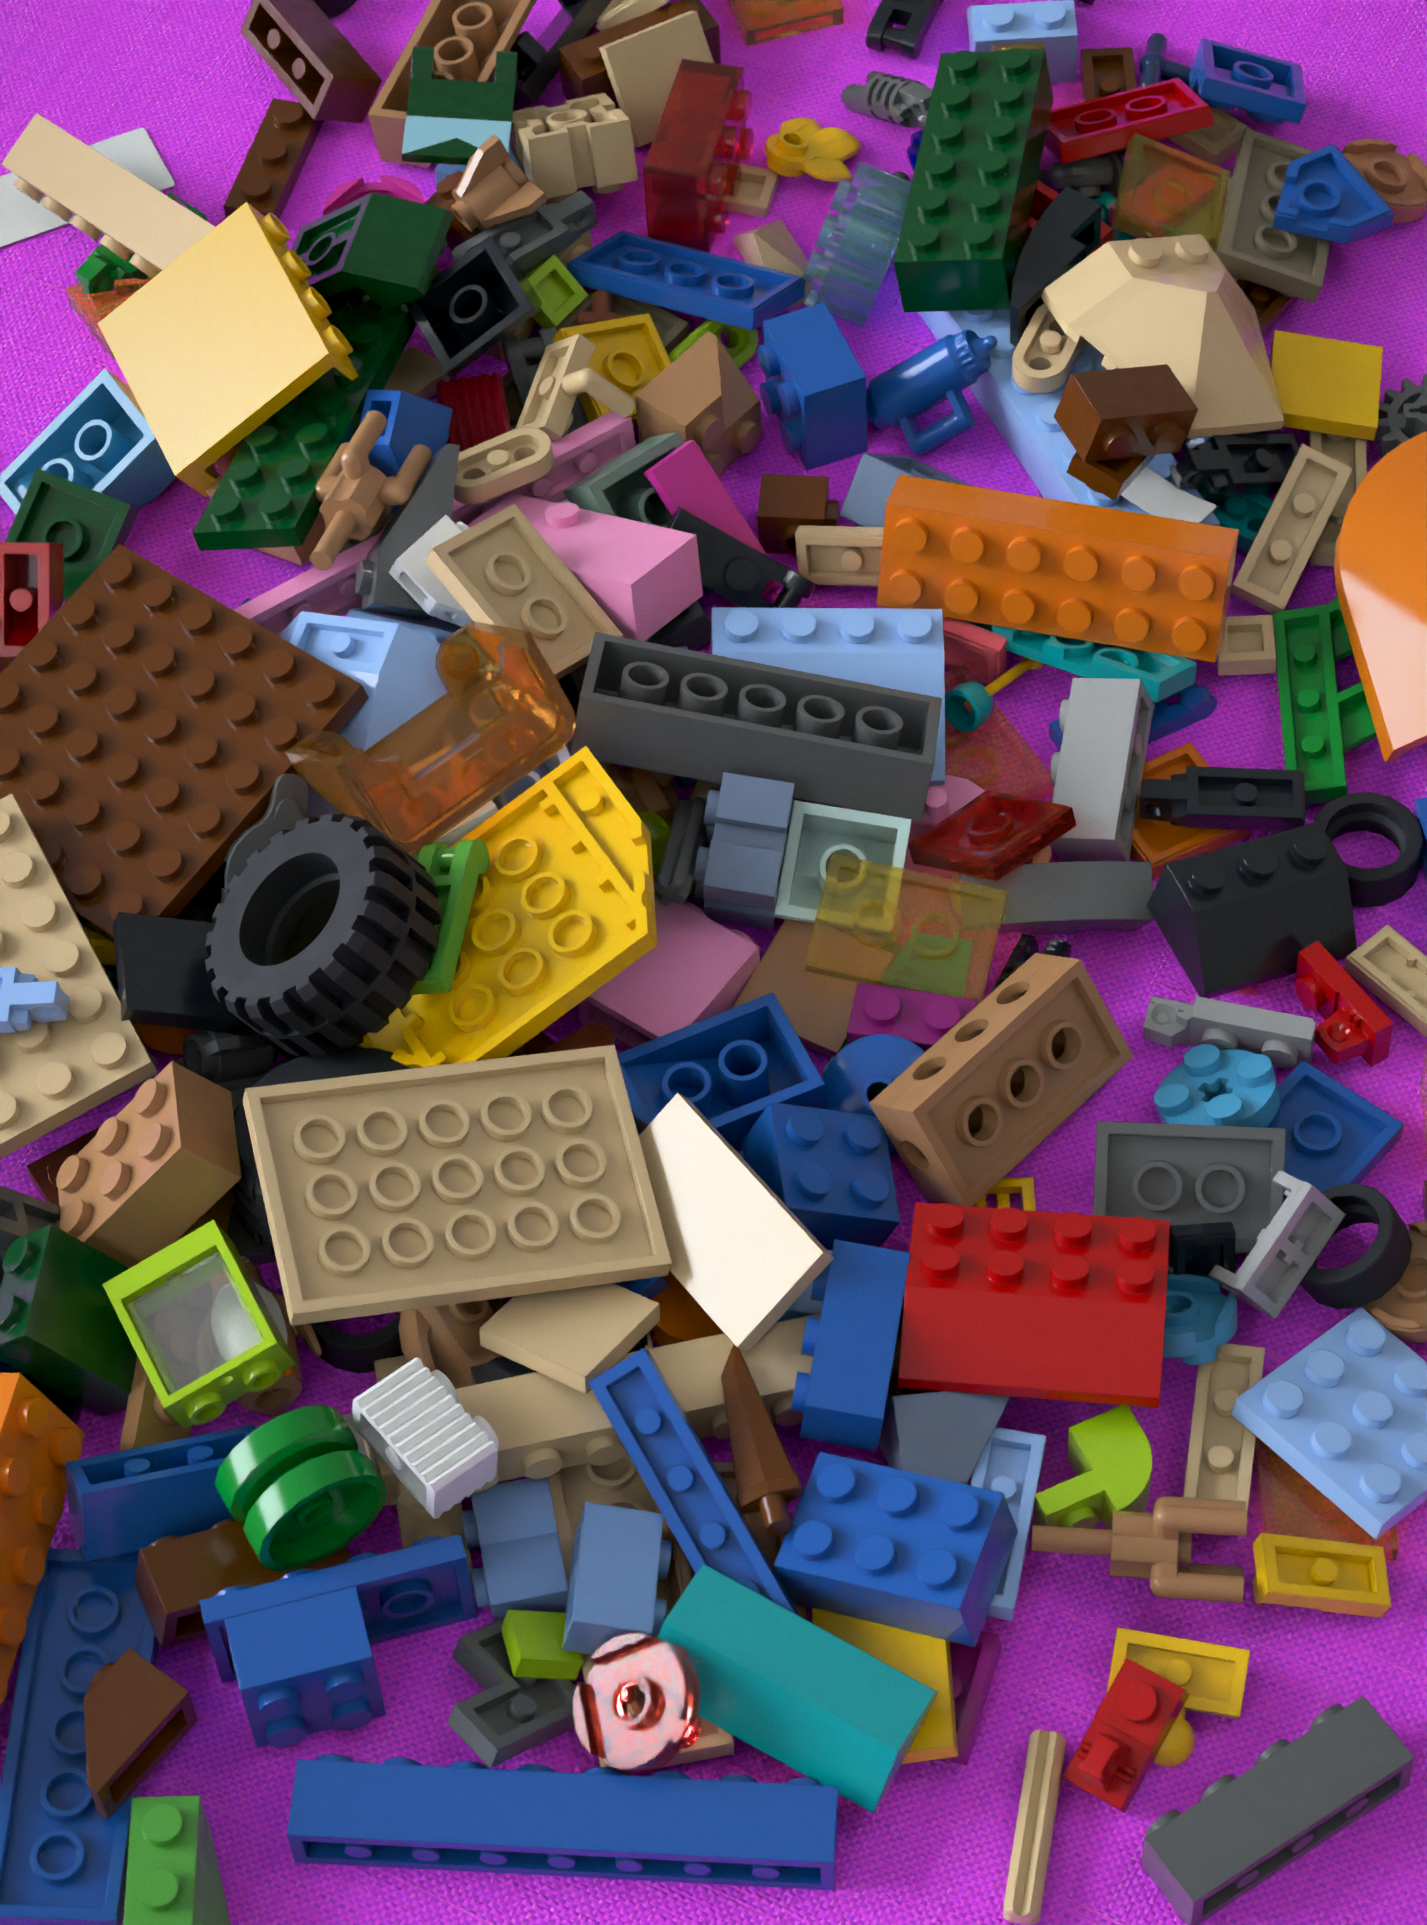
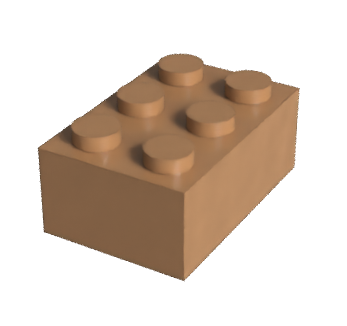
(151, 1167)

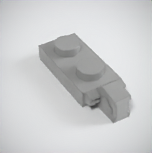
(1228, 1025)

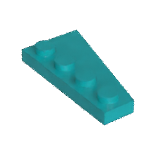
(1159, 672)

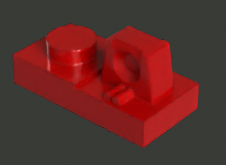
(1351, 1017)
(1126, 1735)

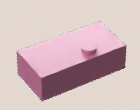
(629, 567)

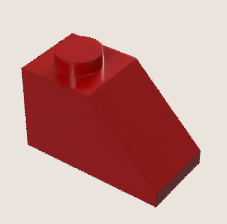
(28, 591)

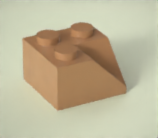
(703, 401)

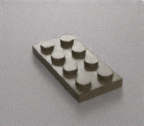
(1247, 241)

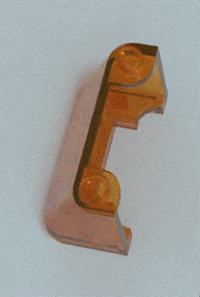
(457, 753)

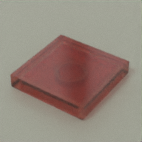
(992, 835)

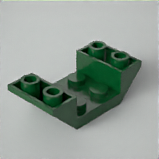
(375, 244)

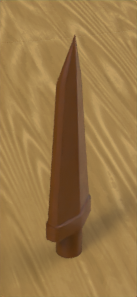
(760, 1462)

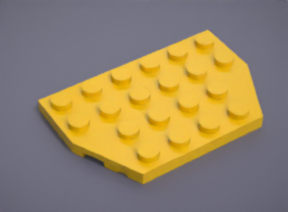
(546, 924)

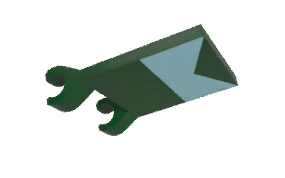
(456, 116)

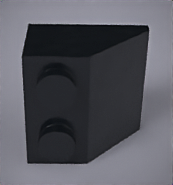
(474, 305)

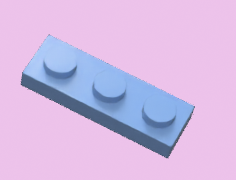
(1013, 1467)

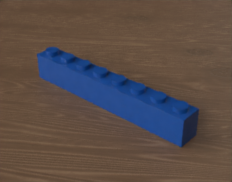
(565, 1823)

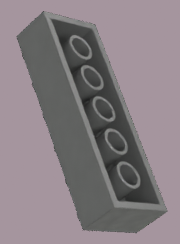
(730, 715)

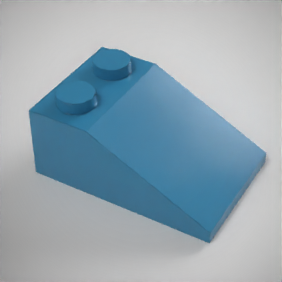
(97, 444)

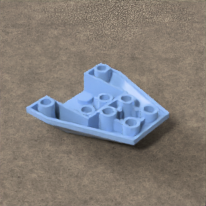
(382, 656)

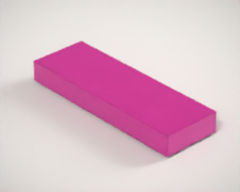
(689, 481)

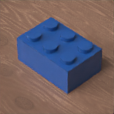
(897, 1548)

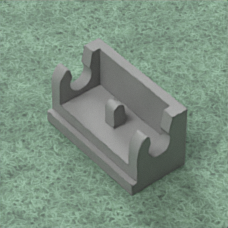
(1284, 1248)

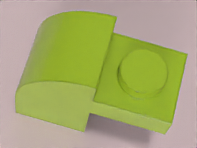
(1111, 1472)

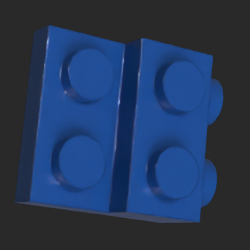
(1249, 81)

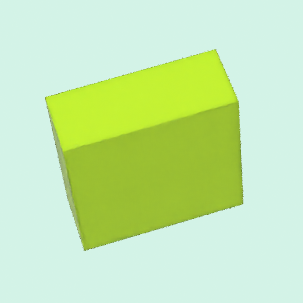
(556, 290)
(536, 1645)

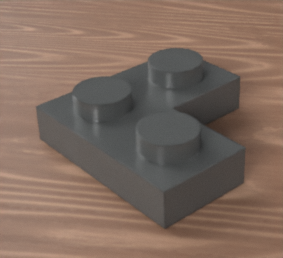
(511, 1710)

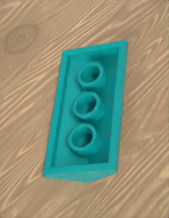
(796, 1688)

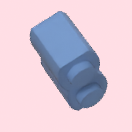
(518, 1548)

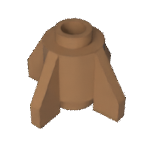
(494, 189)

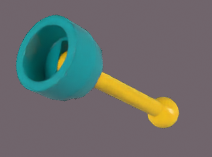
(980, 697)

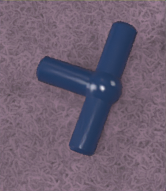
(1154, 65)

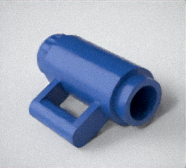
(924, 382)

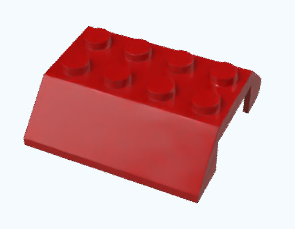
(1035, 1304)

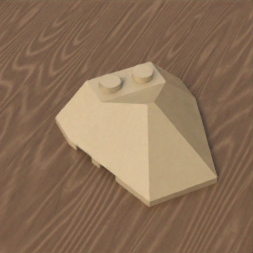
(1177, 308)

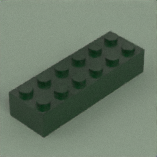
(974, 181)

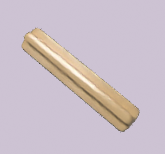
(1034, 1827)

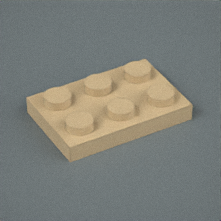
(515, 580)

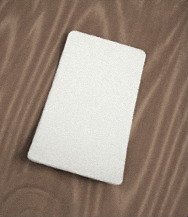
(1164, 499)

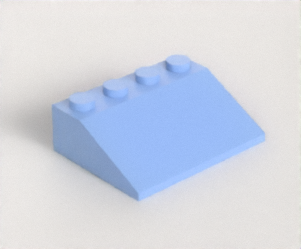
(853, 644)

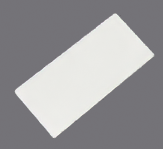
(25, 218)

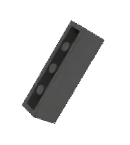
(1275, 1810)

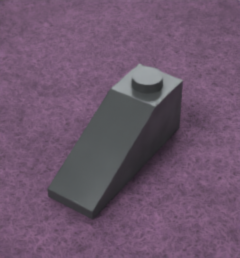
(425, 507)

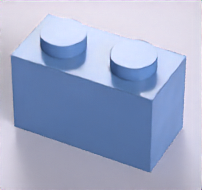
(615, 1576)

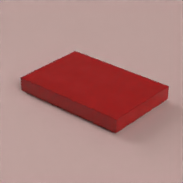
(1112, 120)

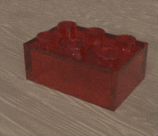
(697, 154)

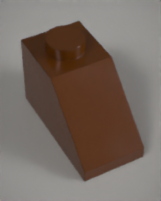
(130, 1727)

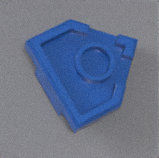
(1329, 199)

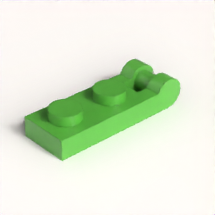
(456, 877)

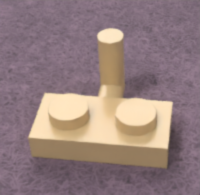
(560, 379)

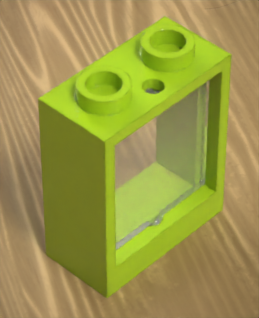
(199, 1325)

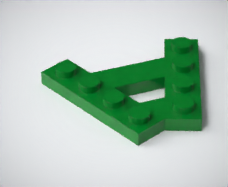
(1315, 716)

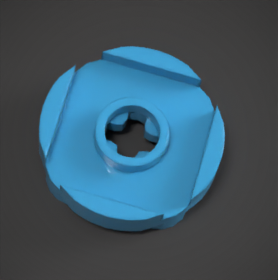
(1219, 1089)
(1197, 1318)

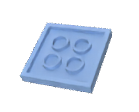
(1349, 1420)

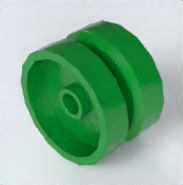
(300, 1487)

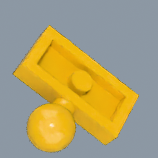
(1207, 1671)

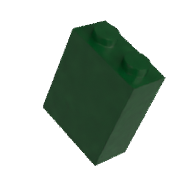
(62, 1321)

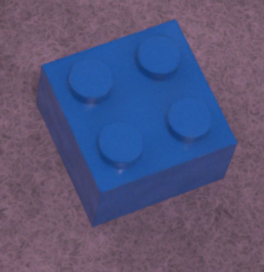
(813, 386)
(827, 1171)
(305, 1668)

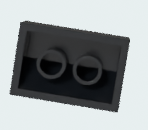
(1252, 908)

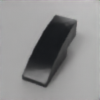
(1055, 245)

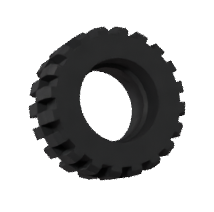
(323, 935)

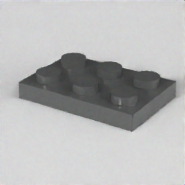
(1190, 1174)

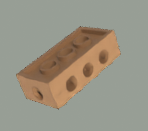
(1002, 1080)

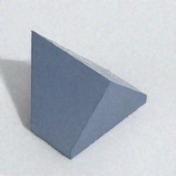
(939, 1432)

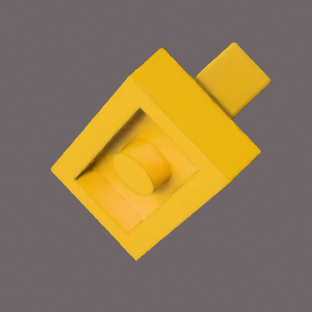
(1321, 1575)

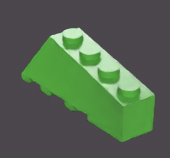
(172, 1865)

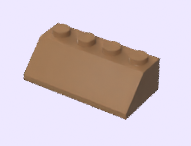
(465, 49)

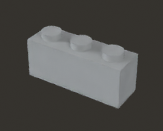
(1101, 766)

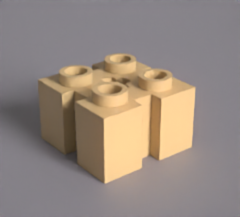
(575, 146)

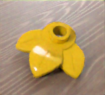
(809, 149)

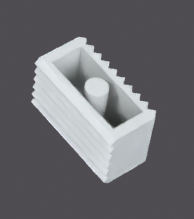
(427, 1436)

